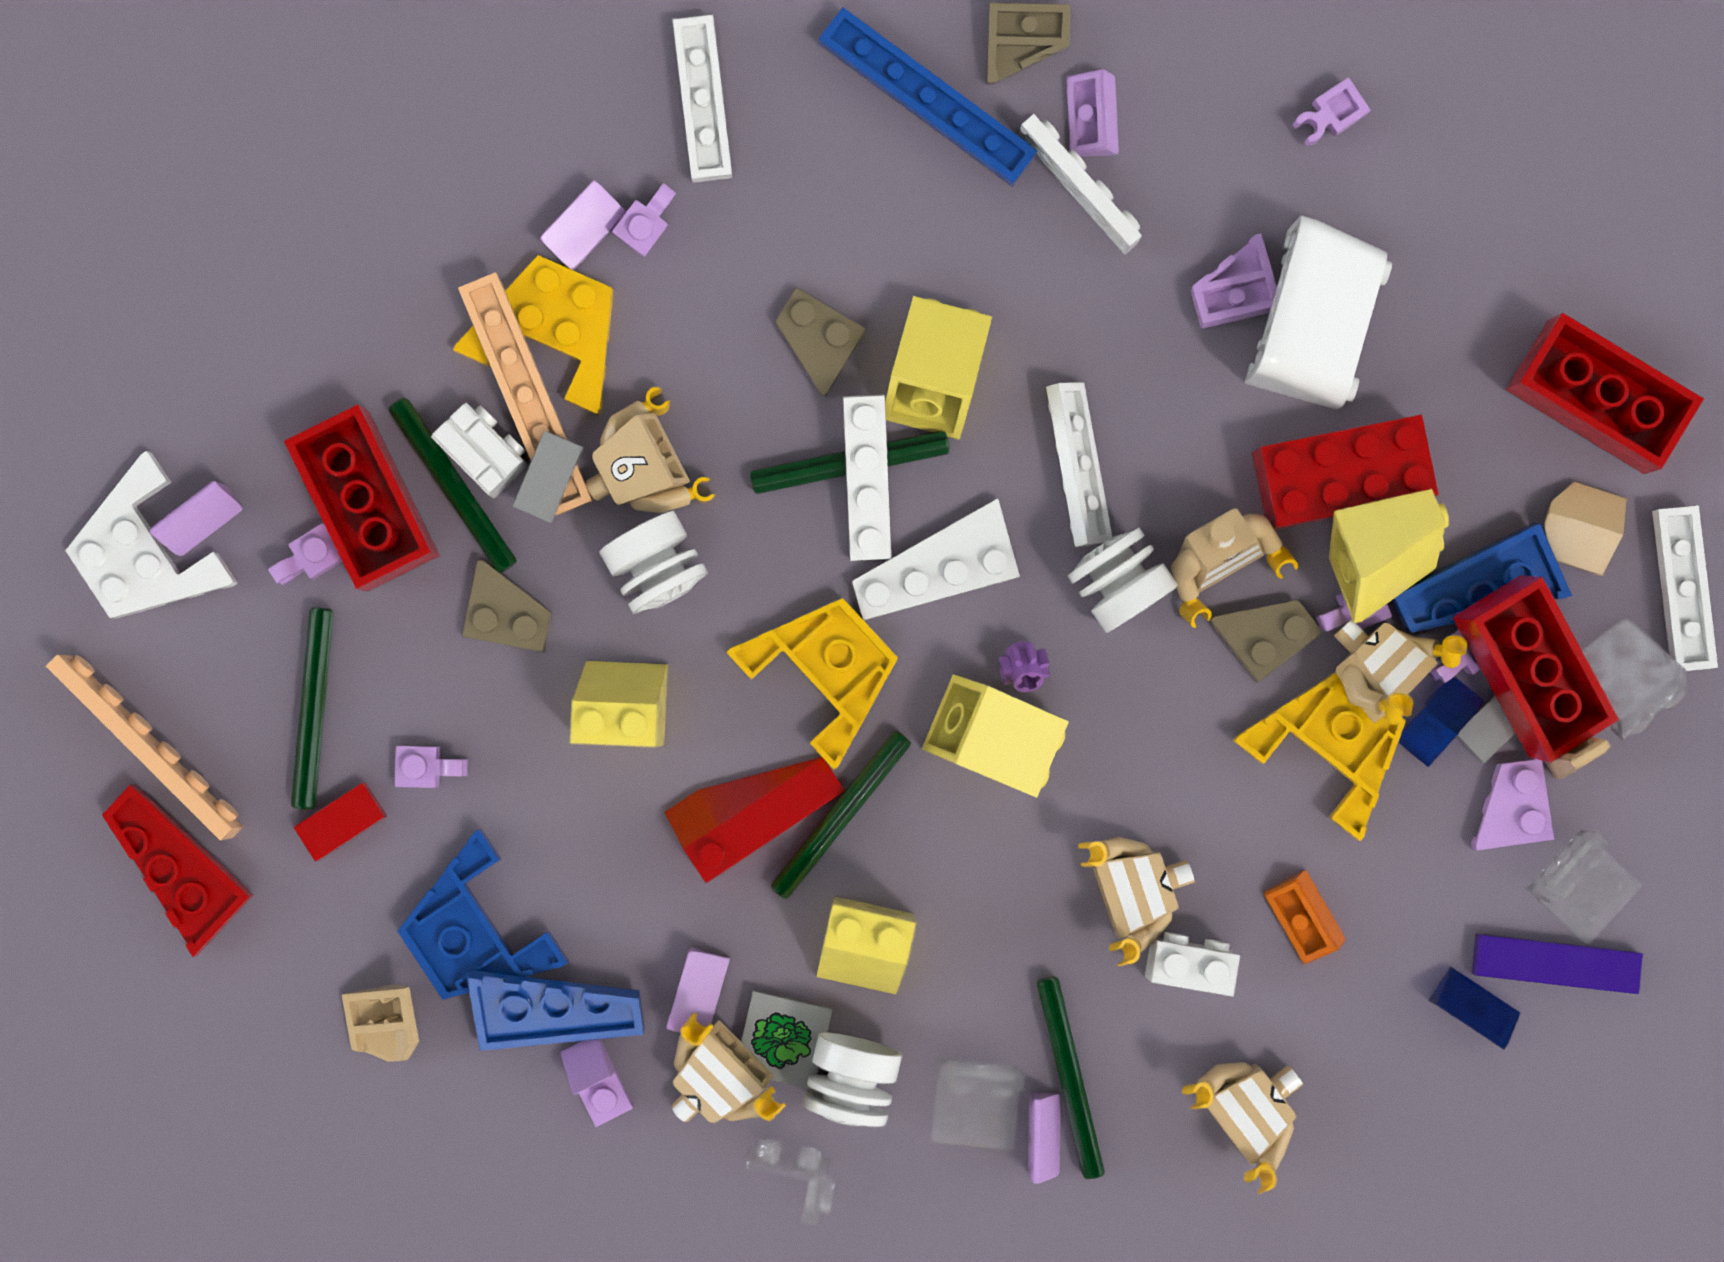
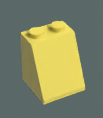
(936, 367)
(1385, 548)
(620, 704)
(995, 735)
(866, 945)

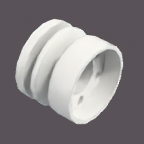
(653, 562)
(1122, 579)
(850, 1088)

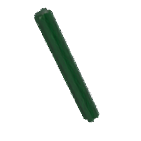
(834, 464)
(452, 485)
(312, 708)
(840, 815)
(1070, 1077)

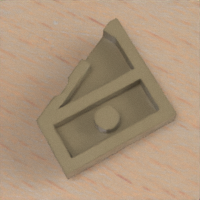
(1024, 36)
(818, 337)
(504, 612)
(1266, 635)

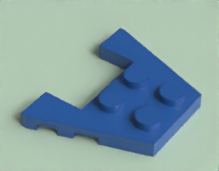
(455, 935)

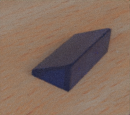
(1475, 1008)

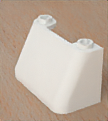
(1319, 315)

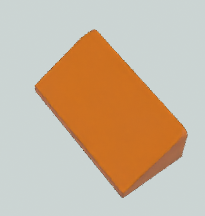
(1305, 917)

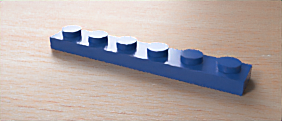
(927, 96)

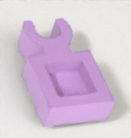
(1335, 109)

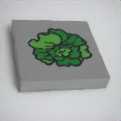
(785, 1035)

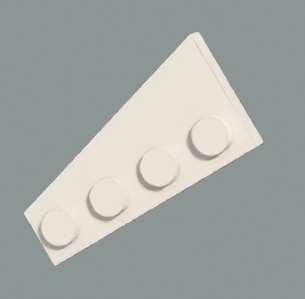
(949, 563)

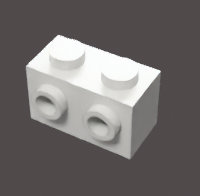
(1193, 965)

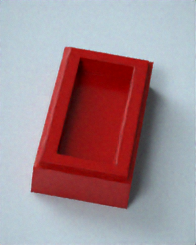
(340, 821)

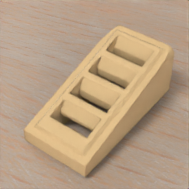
(1578, 757)

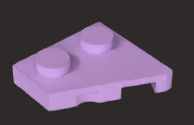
(1238, 288)
(1516, 807)

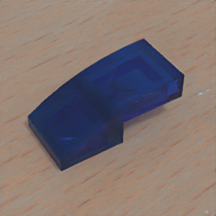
(1440, 720)

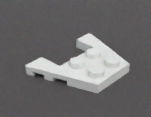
(126, 563)

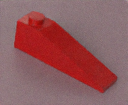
(740, 816)

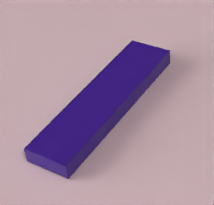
(1557, 963)

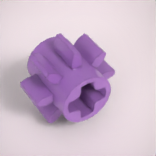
(1024, 666)

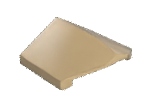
(1585, 527)
(382, 1022)

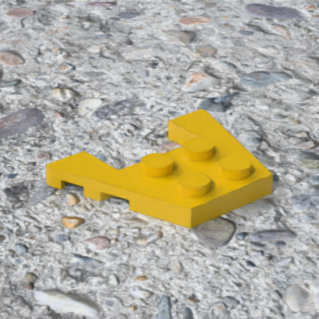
(562, 314)
(838, 657)
(1340, 736)

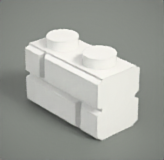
(480, 450)

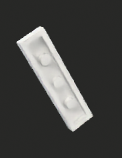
(702, 98)
(1091, 195)
(1079, 464)
(867, 477)
(1685, 587)

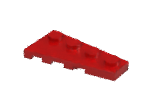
(186, 879)

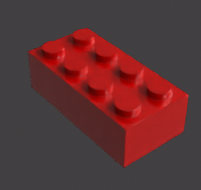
(1604, 394)
(1342, 469)
(361, 498)
(1535, 668)

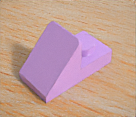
(596, 1080)

